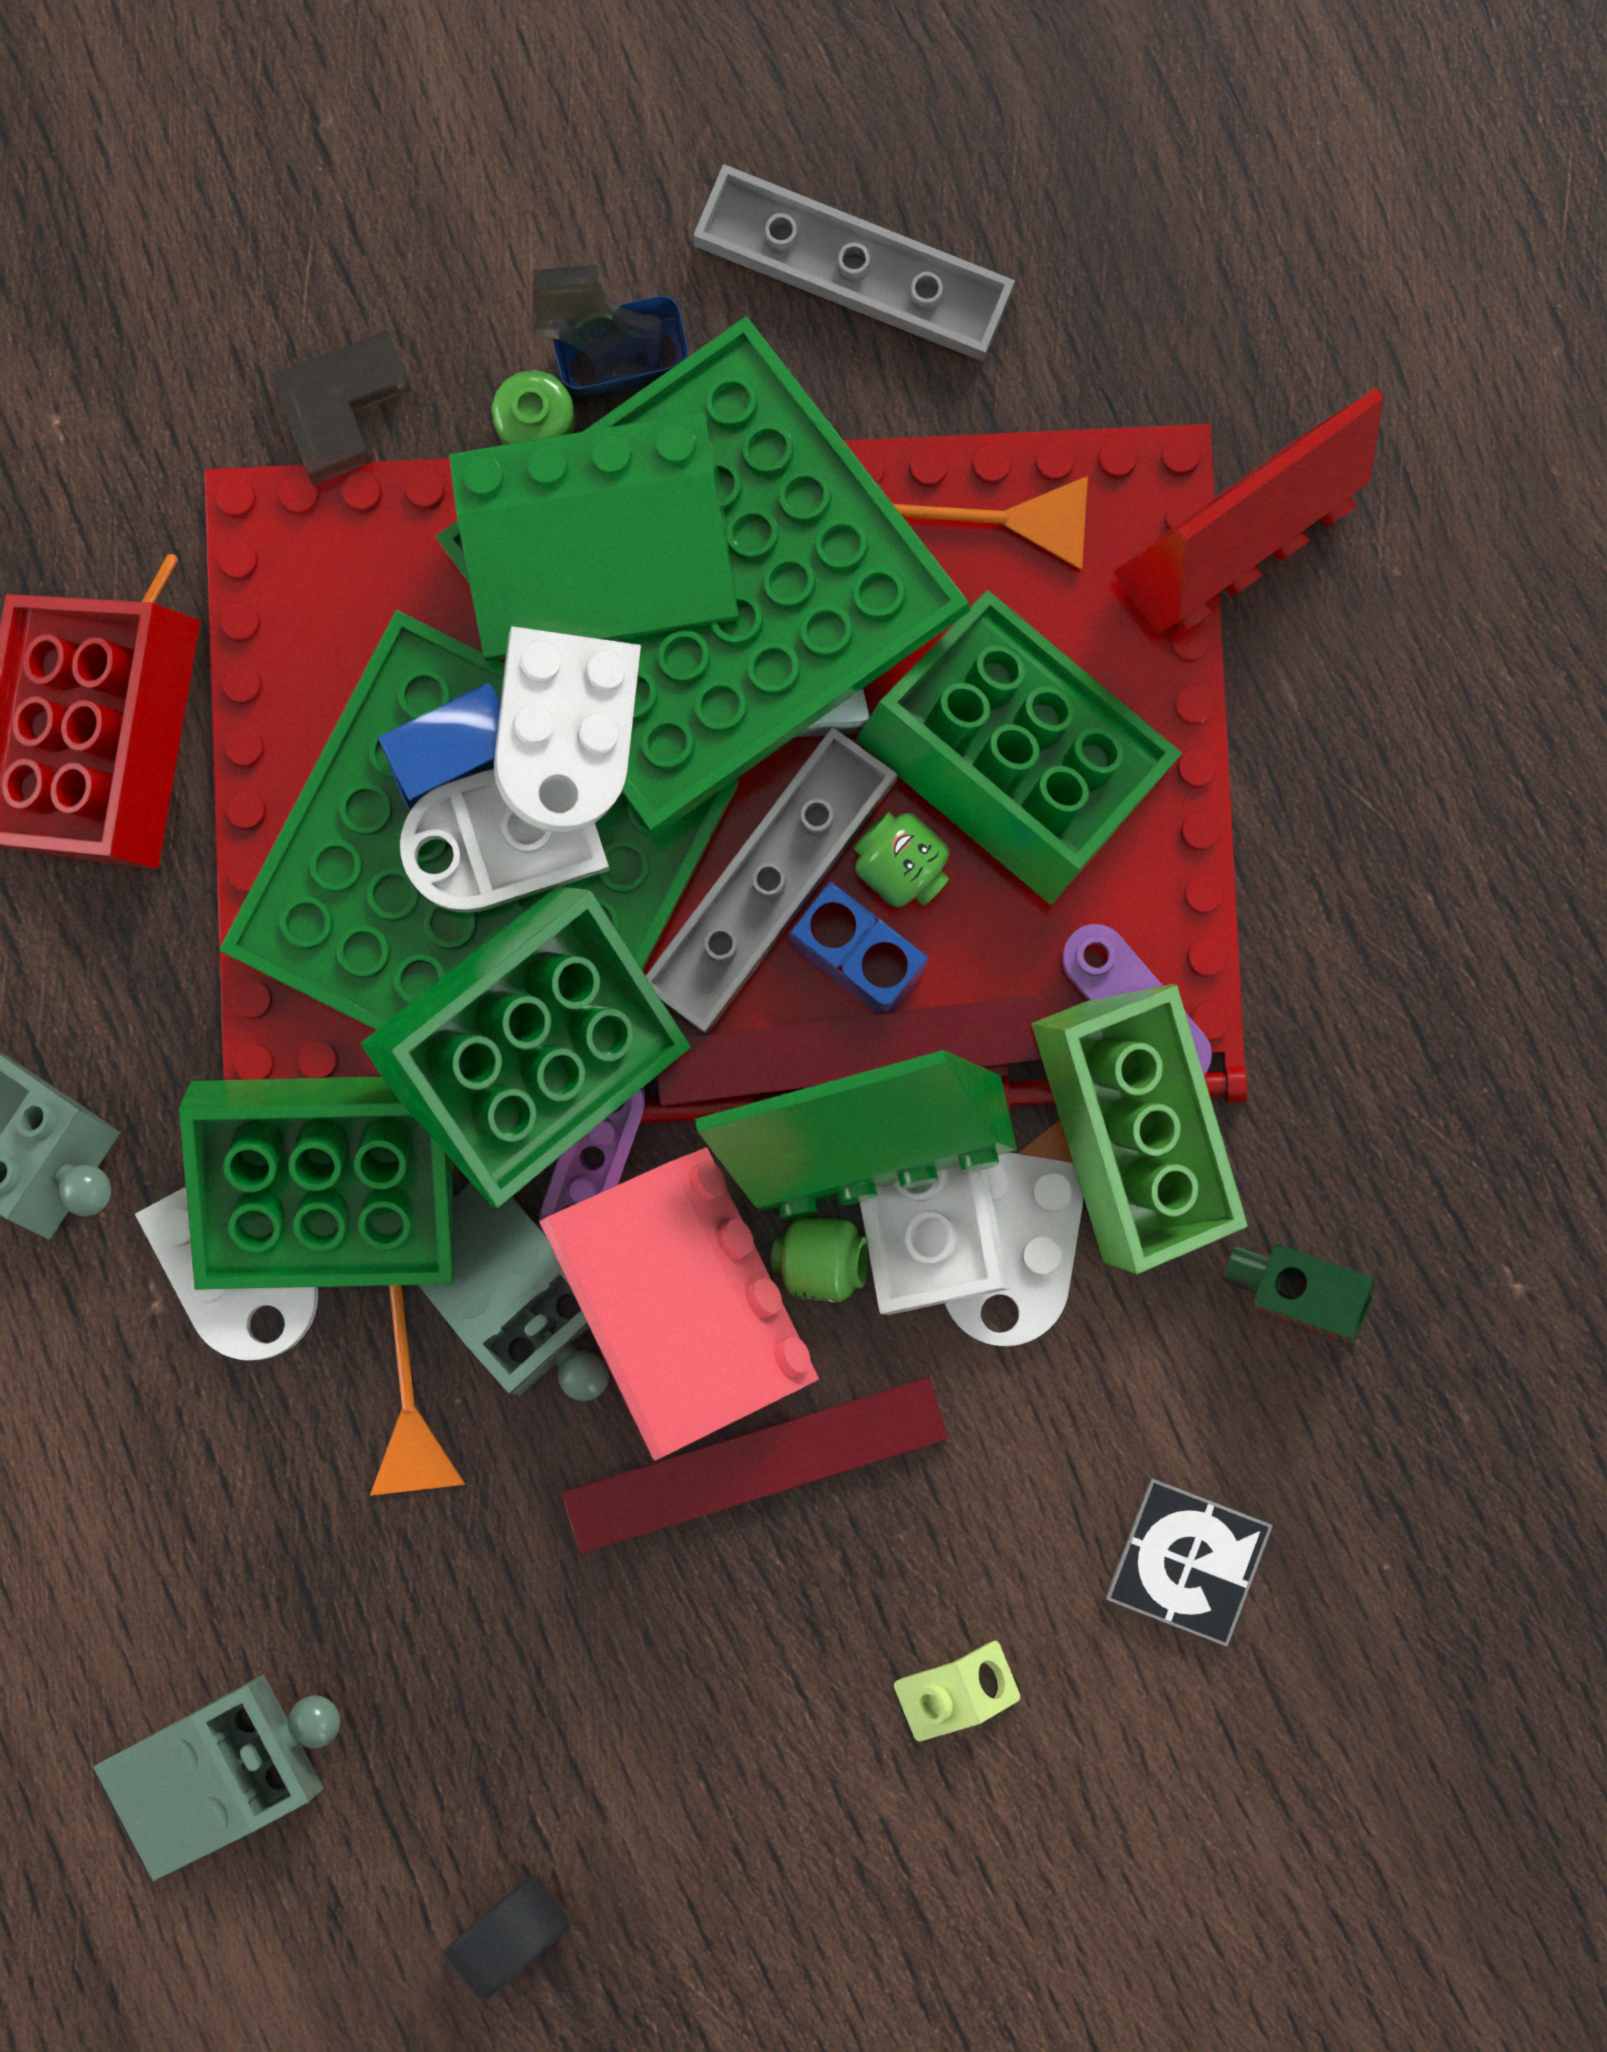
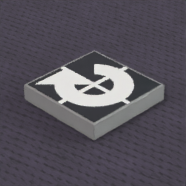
(1188, 1562)

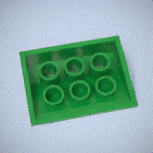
(596, 533)
(1017, 746)
(528, 1043)
(863, 1134)
(313, 1186)

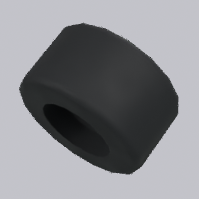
(507, 1938)

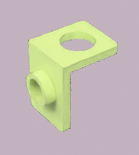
(952, 1696)

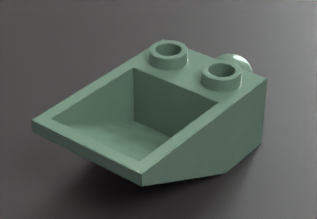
(48, 1153)
(512, 1290)
(212, 1777)

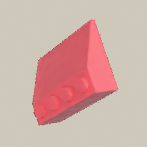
(679, 1301)

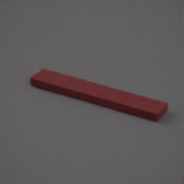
(838, 1048)
(754, 1465)

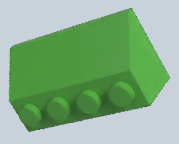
(1140, 1126)

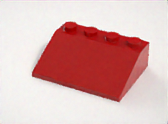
(1255, 519)
(90, 725)

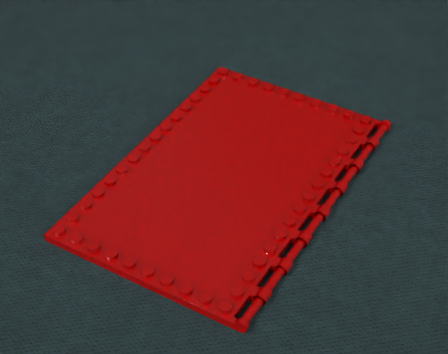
(318, 570)

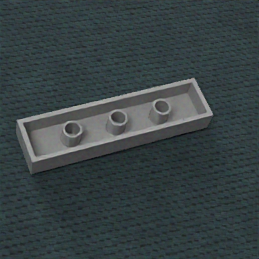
(853, 263)
(770, 880)

